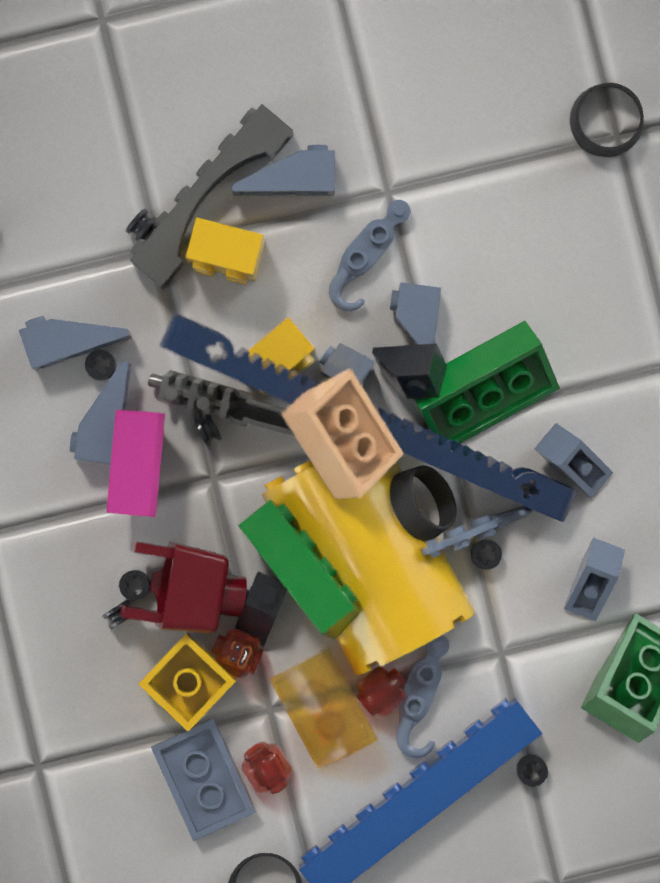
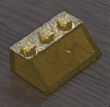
(323, 708)

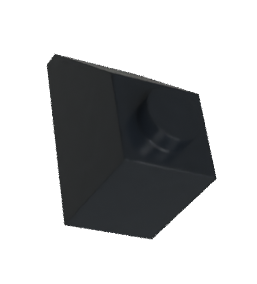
(412, 369)
(261, 606)

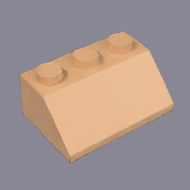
(343, 435)

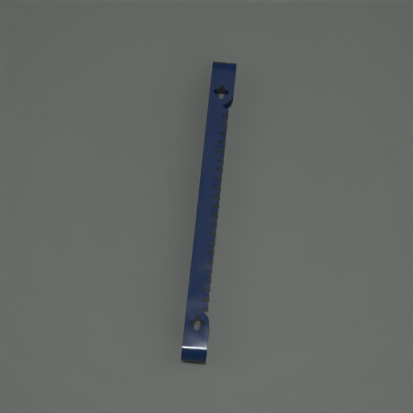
(545, 495)

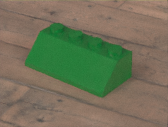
(489, 384)
(300, 569)

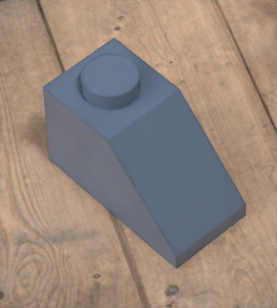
(417, 311)
(573, 460)
(595, 579)

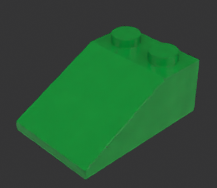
(629, 682)

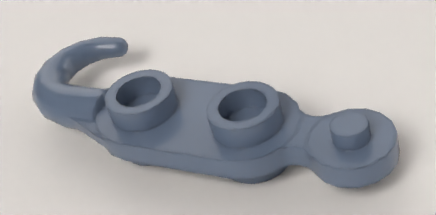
(366, 251)
(481, 529)
(420, 693)

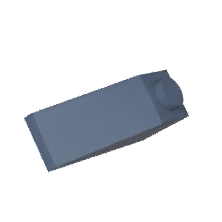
(300, 174)
(60, 340)
(345, 358)
(96, 430)

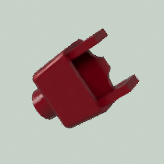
(189, 589)

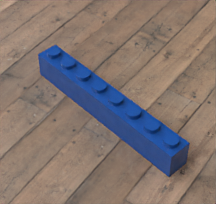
(422, 797)

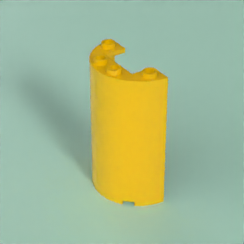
(400, 592)

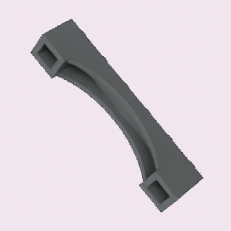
(259, 137)

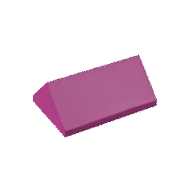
(135, 463)

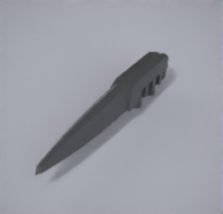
(219, 399)

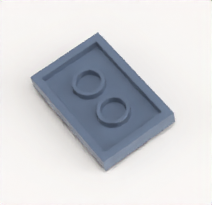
(203, 779)

